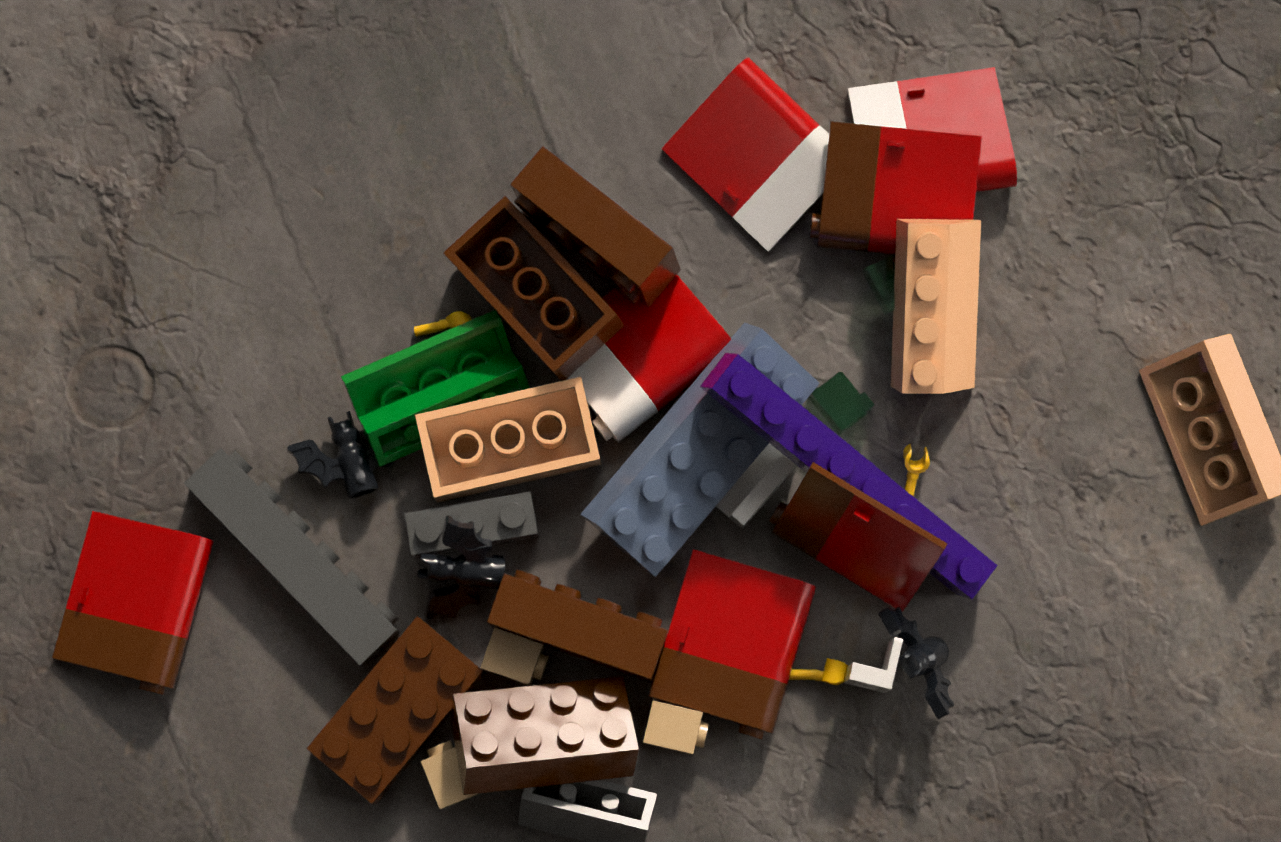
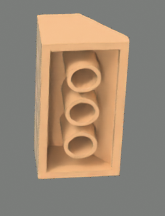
(935, 305)
(1215, 428)
(508, 439)

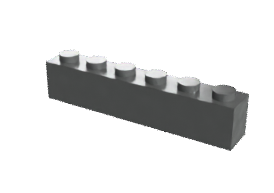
(292, 557)

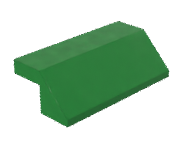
(431, 375)

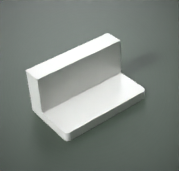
(756, 486)
(875, 678)

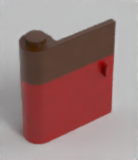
(890, 176)
(857, 537)
(133, 600)
(733, 642)

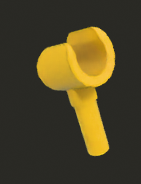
(451, 321)
(914, 468)
(833, 673)

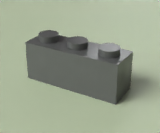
(499, 519)
(589, 811)

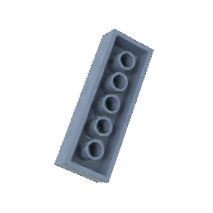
(689, 460)

